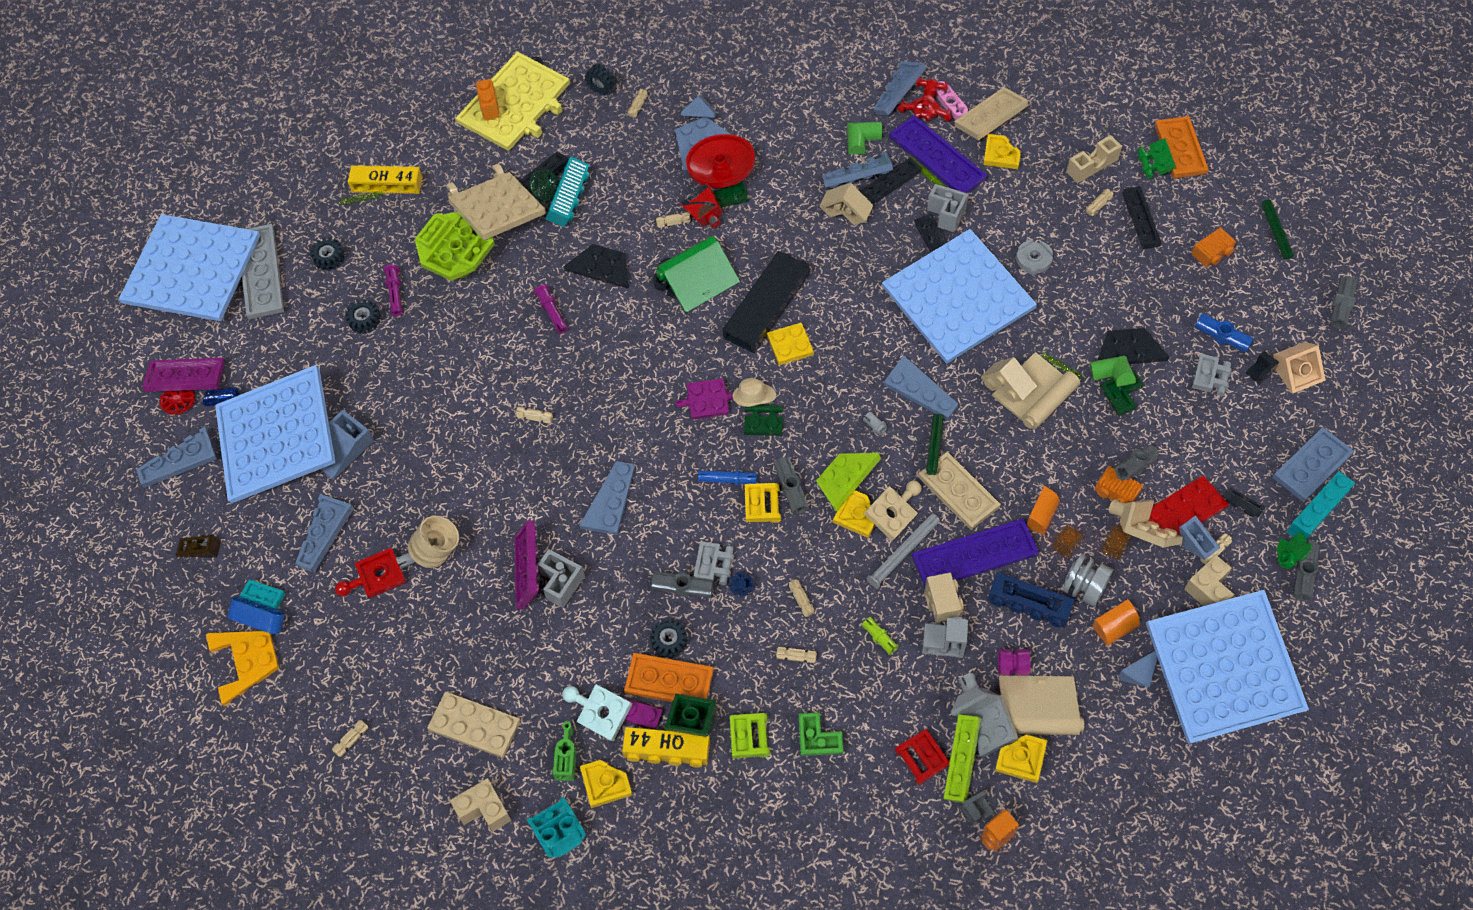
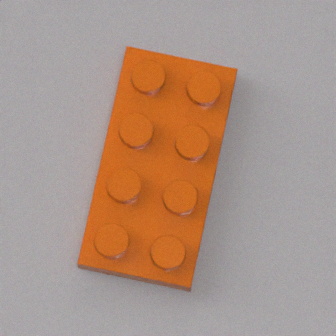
(1183, 146)
(664, 677)

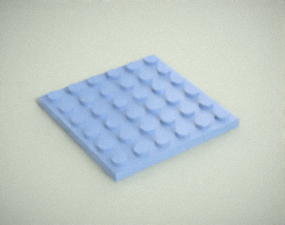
(190, 267)
(958, 295)
(274, 434)
(1226, 666)

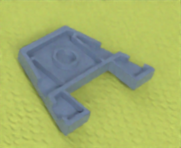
(694, 132)

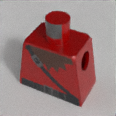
(703, 207)

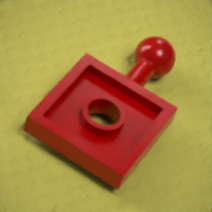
(367, 569)

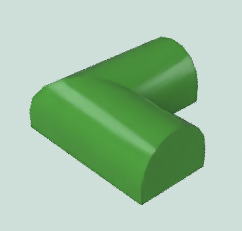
(862, 131)
(1113, 367)
(813, 741)

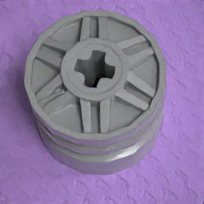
(1087, 580)

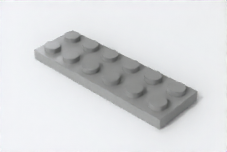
(262, 277)

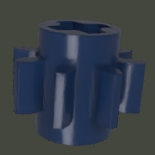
(741, 584)

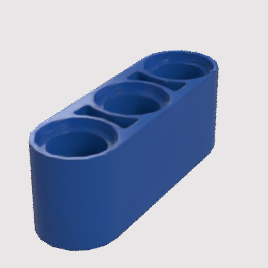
(256, 615)

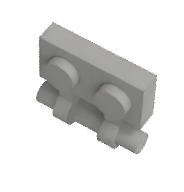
(1206, 371)
(707, 561)

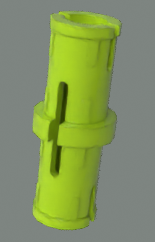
(880, 635)

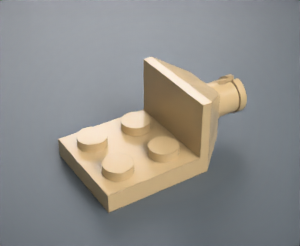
(1136, 522)

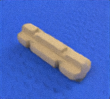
(637, 103)
(1099, 202)
(673, 219)
(535, 415)
(1224, 540)
(801, 598)
(796, 655)
(350, 738)

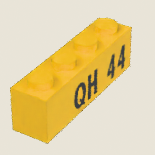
(385, 179)
(665, 746)

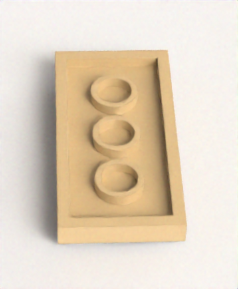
(991, 113)
(960, 491)
(474, 724)

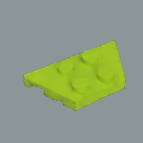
(845, 476)

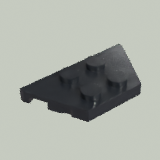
(601, 265)
(1134, 344)

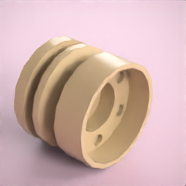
(433, 541)

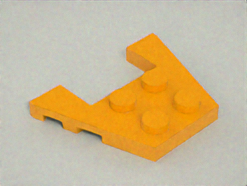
(253, 659)

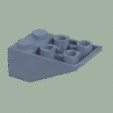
(348, 442)

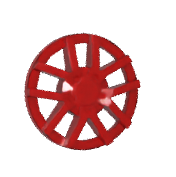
(176, 400)

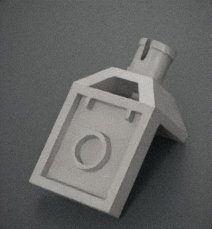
(996, 725)

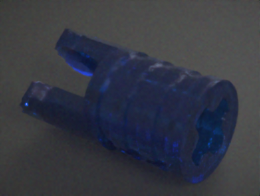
(217, 396)

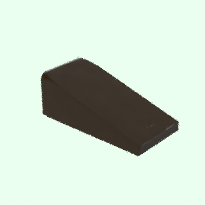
(199, 546)

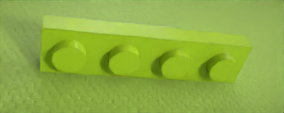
(962, 758)

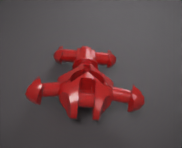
(926, 106)

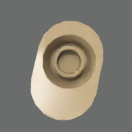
(753, 392)

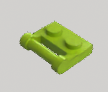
(742, 735)

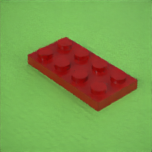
(1193, 500)

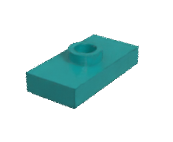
(263, 594)

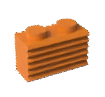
(487, 99)
(1214, 247)
(1113, 488)
(999, 831)

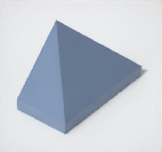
(1140, 671)

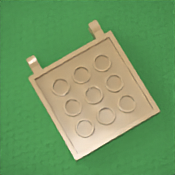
(495, 204)

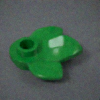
(1292, 551)

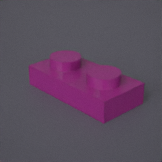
(643, 715)

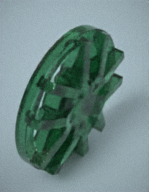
(545, 185)

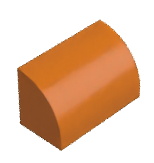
(1043, 511)
(1117, 622)

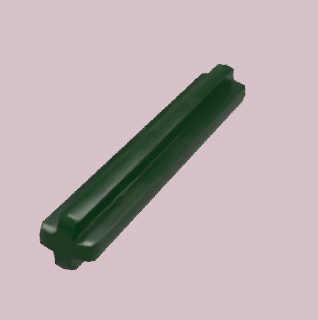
(1277, 229)
(934, 444)

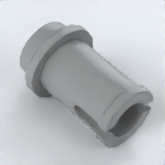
(878, 426)
(404, 560)

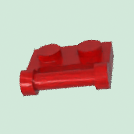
(928, 753)

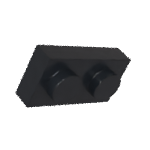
(1250, 506)

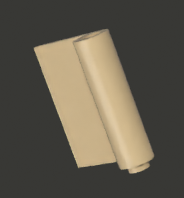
(1046, 397)
(1042, 704)

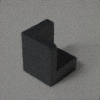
(1262, 368)

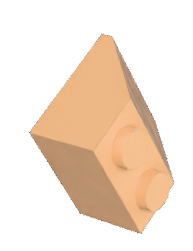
(1300, 366)

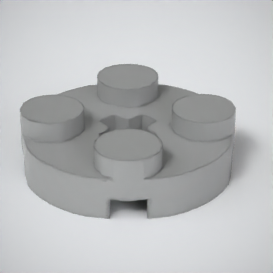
(1032, 265)

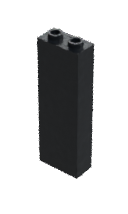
(766, 301)

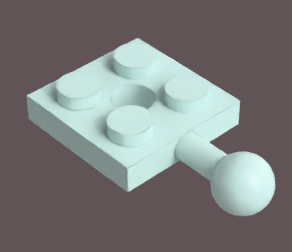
(597, 700)

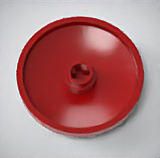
(720, 160)

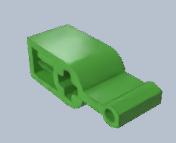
(565, 763)

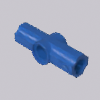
(1224, 332)

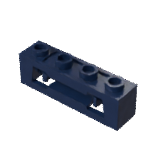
(1030, 600)

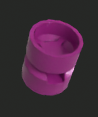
(1013, 662)

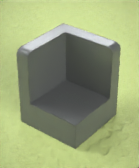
(977, 809)

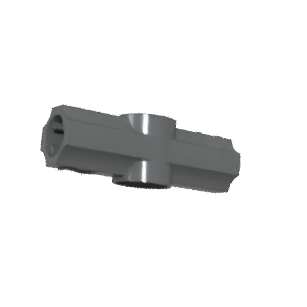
(1343, 302)
(1136, 462)
(793, 494)
(1305, 581)
(670, 582)

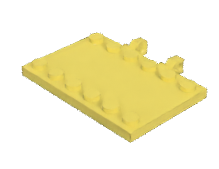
(523, 94)

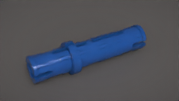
(727, 477)

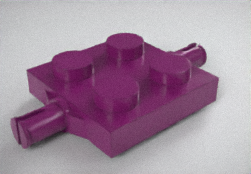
(706, 399)

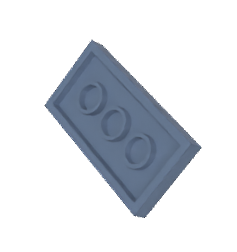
(1313, 464)

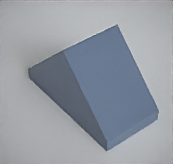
(700, 108)
(1197, 539)

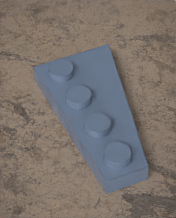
(901, 83)
(856, 171)
(919, 388)
(188, 455)
(609, 504)
(326, 525)

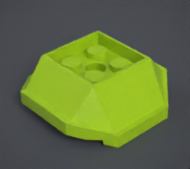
(451, 246)

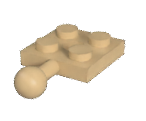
(898, 504)

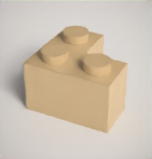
(846, 201)
(1010, 378)
(1207, 583)
(942, 597)
(478, 801)

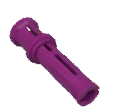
(393, 283)
(548, 303)

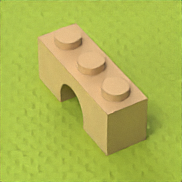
(1105, 153)

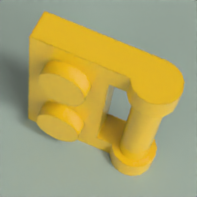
(756, 502)

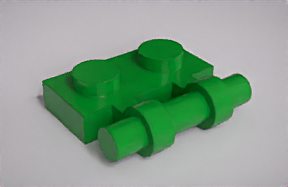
(1162, 157)

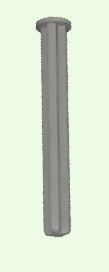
(910, 543)

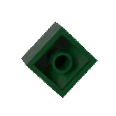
(691, 715)

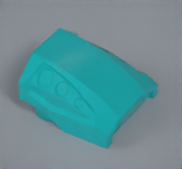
(557, 829)

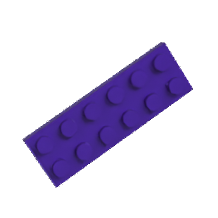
(937, 155)
(977, 552)

